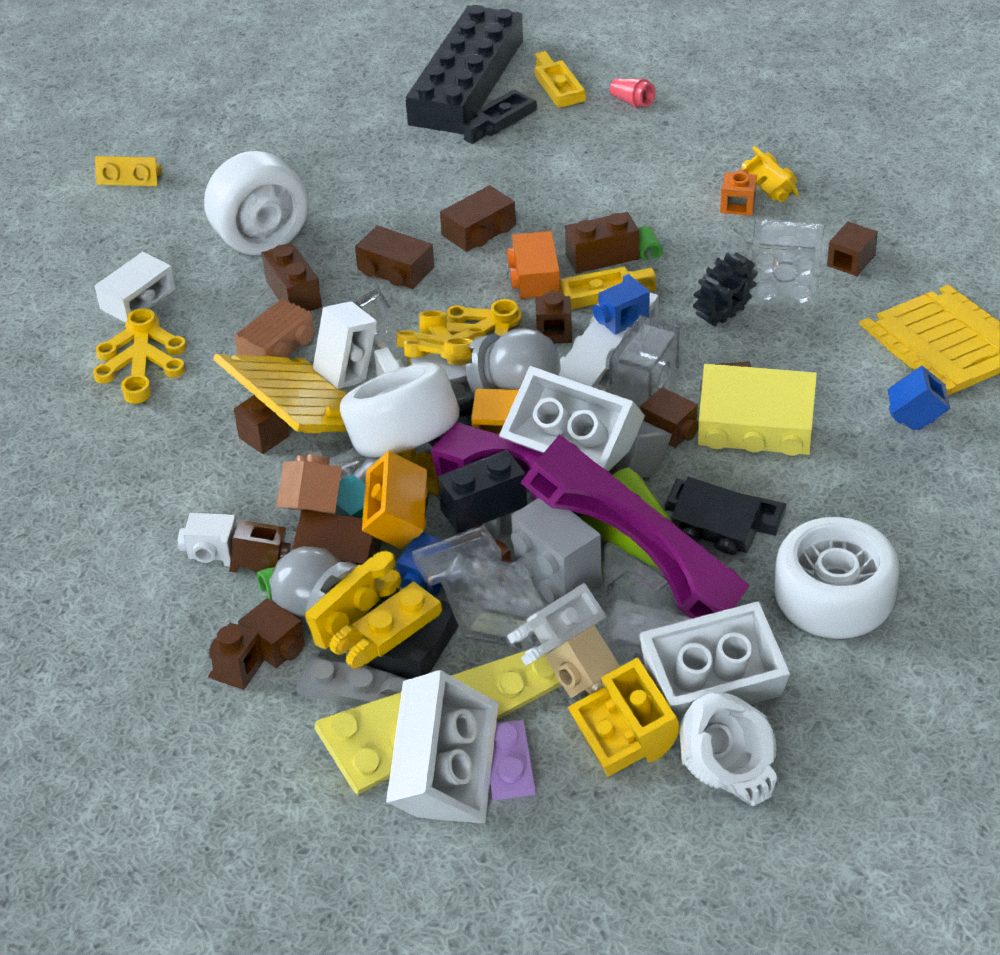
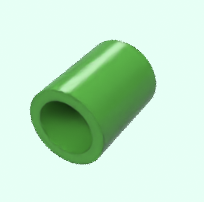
(649, 240)

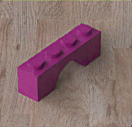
(467, 444)

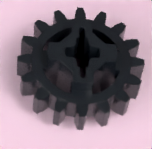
(725, 288)

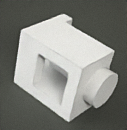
(208, 537)

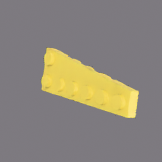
(364, 736)

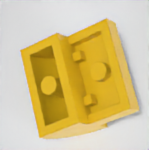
(626, 719)

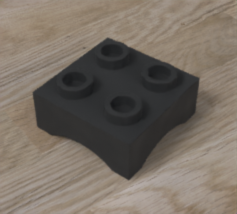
(422, 649)

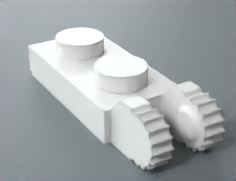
(559, 622)

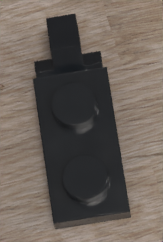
(498, 115)

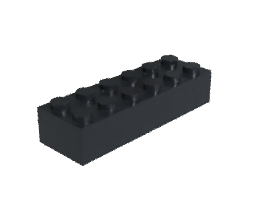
(464, 69)

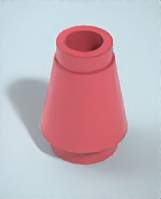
(633, 91)

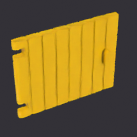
(943, 335)
(290, 390)

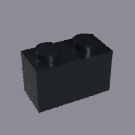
(482, 491)
(717, 516)

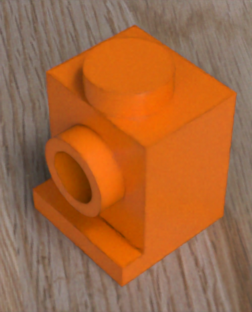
(740, 185)

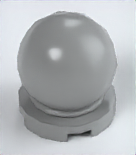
(505, 359)
(305, 578)

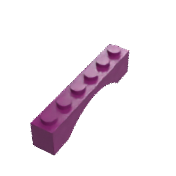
(574, 482)

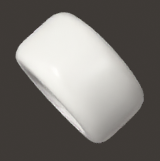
(256, 202)
(399, 410)
(836, 577)

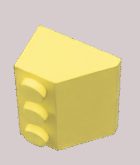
(756, 409)

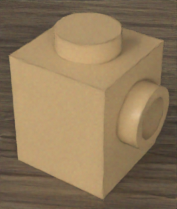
(582, 662)

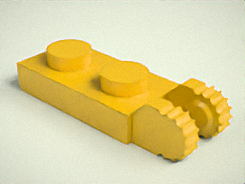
(353, 597)
(386, 625)

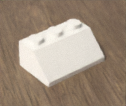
(588, 417)
(715, 654)
(443, 750)

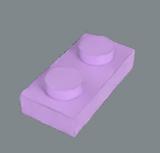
(511, 762)

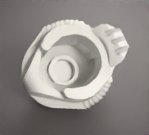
(729, 746)

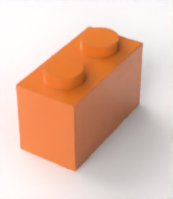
(534, 264)

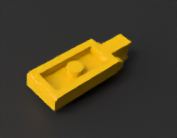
(558, 81)
(585, 288)

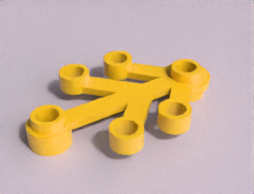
(501, 317)
(139, 326)
(438, 339)

